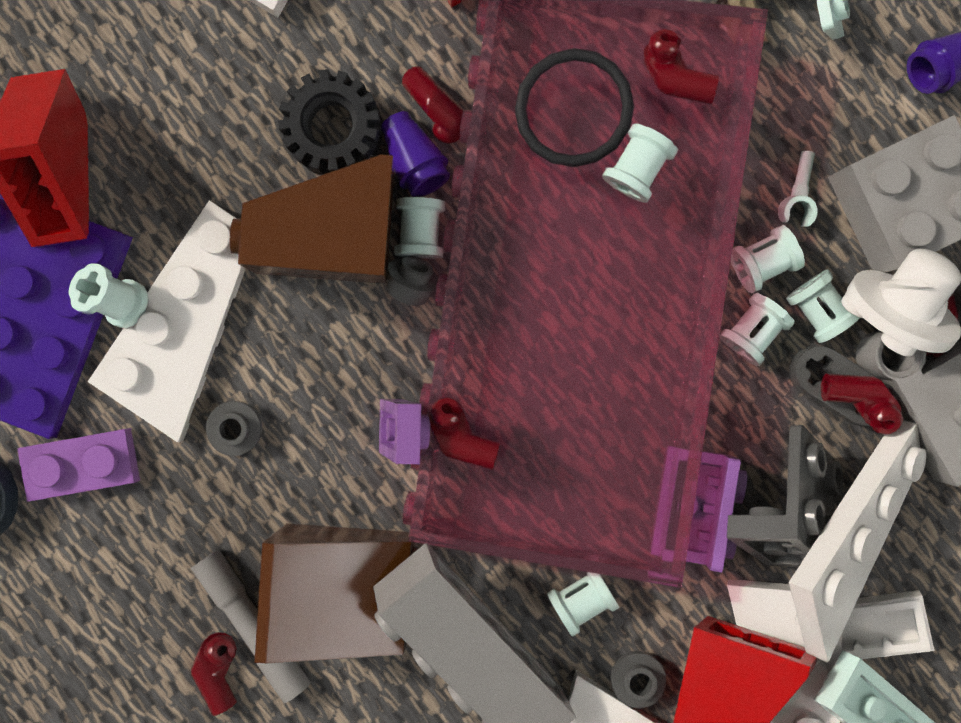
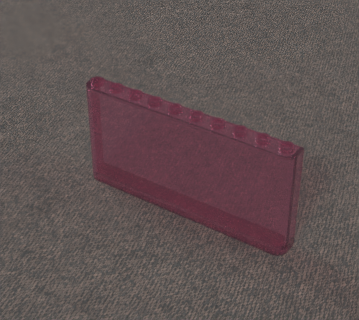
(576, 312)

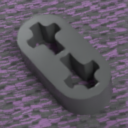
(834, 364)

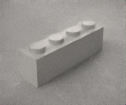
(465, 644)

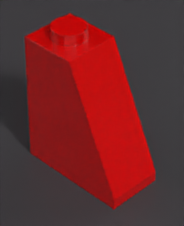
(45, 157)
(738, 675)

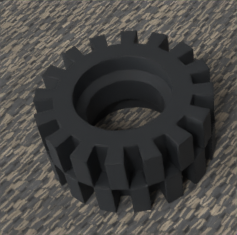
(313, 97)

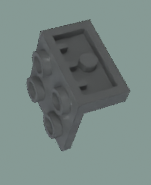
(811, 493)

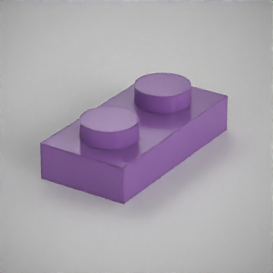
(402, 431)
(78, 464)

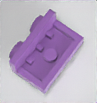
(718, 488)

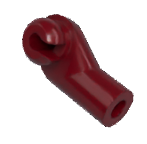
(671, 72)
(435, 103)
(869, 398)
(456, 437)
(210, 671)

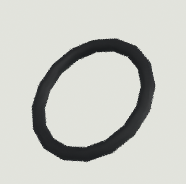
(563, 57)

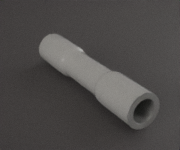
(231, 597)

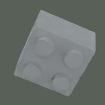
(905, 195)

